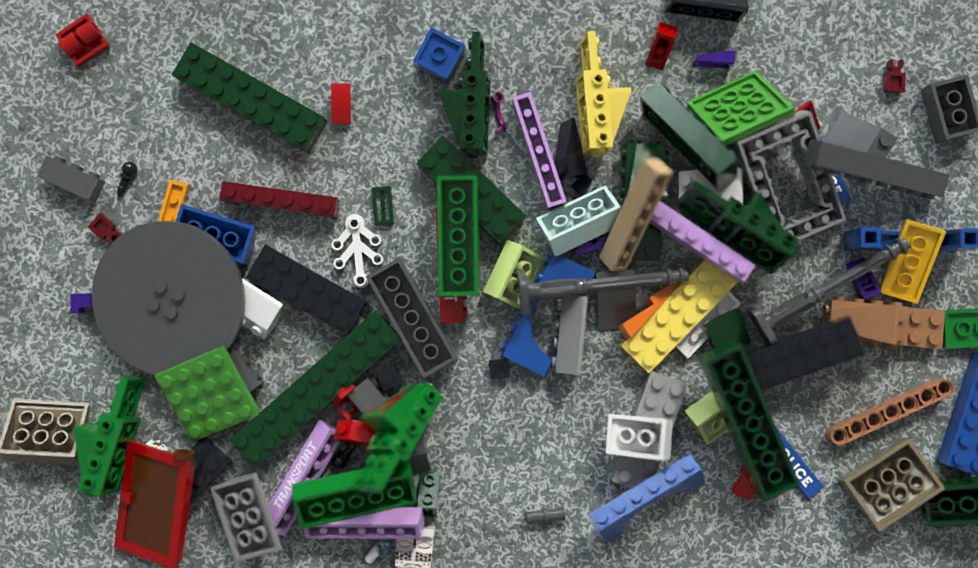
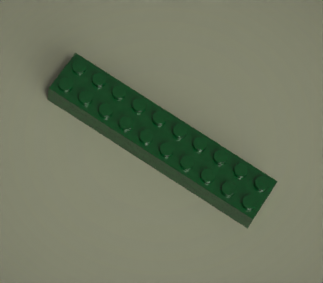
(315, 389)

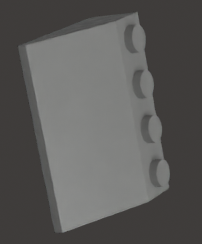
(246, 517)

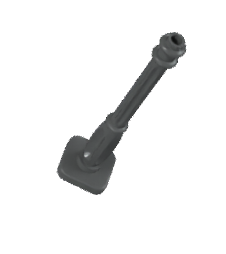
(572, 287)
(801, 303)

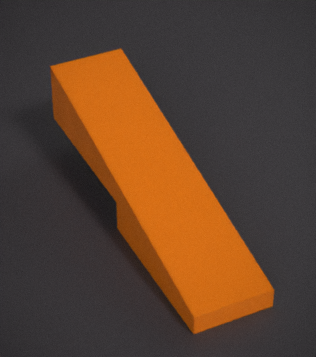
(653, 302)

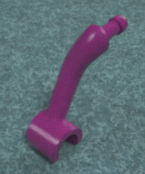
(498, 112)

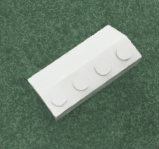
(261, 311)

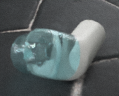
(377, 550)

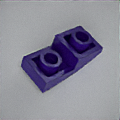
(588, 246)

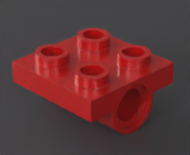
(82, 40)

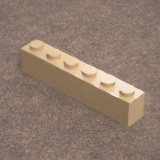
(635, 214)

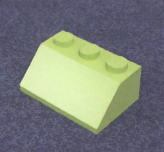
(503, 279)
(707, 418)

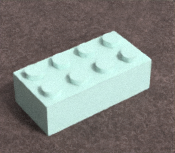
(579, 220)

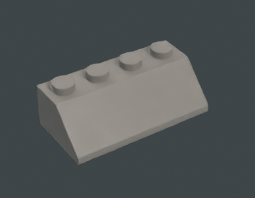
(570, 335)

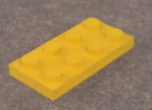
(909, 272)

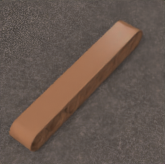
(897, 411)

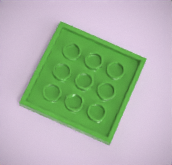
(741, 108)
(207, 393)

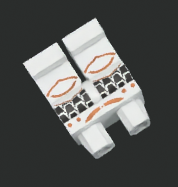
(415, 555)

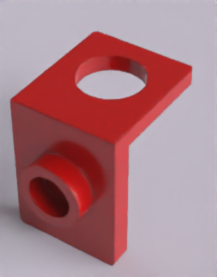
(342, 397)

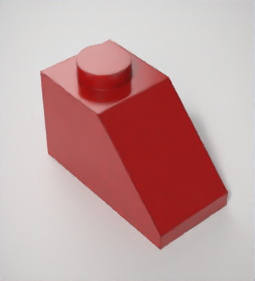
(661, 46)
(354, 432)

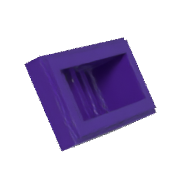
(721, 59)
(871, 282)

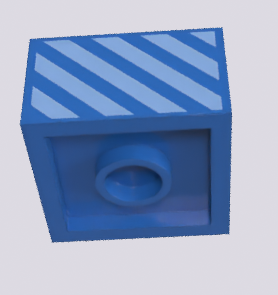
(439, 55)

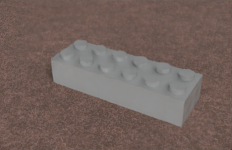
(658, 398)

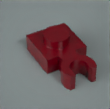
(894, 80)
(104, 228)

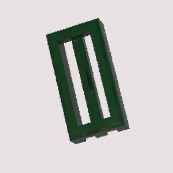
(390, 206)

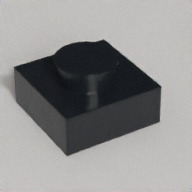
(499, 368)

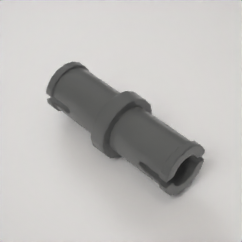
(545, 515)

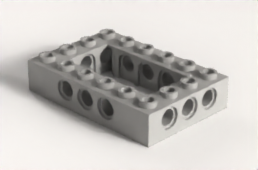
(820, 185)

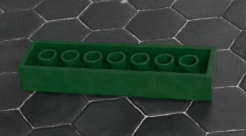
(249, 97)
(749, 420)

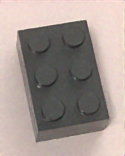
(951, 108)

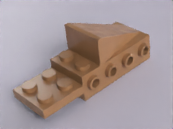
(889, 323)

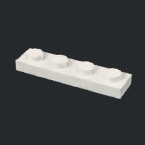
(697, 335)

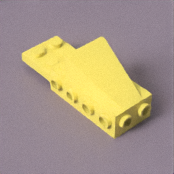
(598, 107)

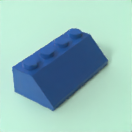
(233, 235)

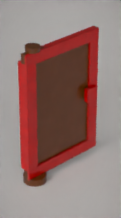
(155, 503)

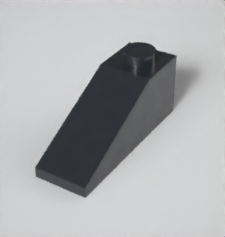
(569, 154)

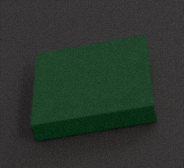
(727, 328)

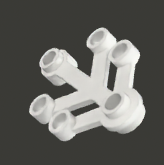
(357, 248)

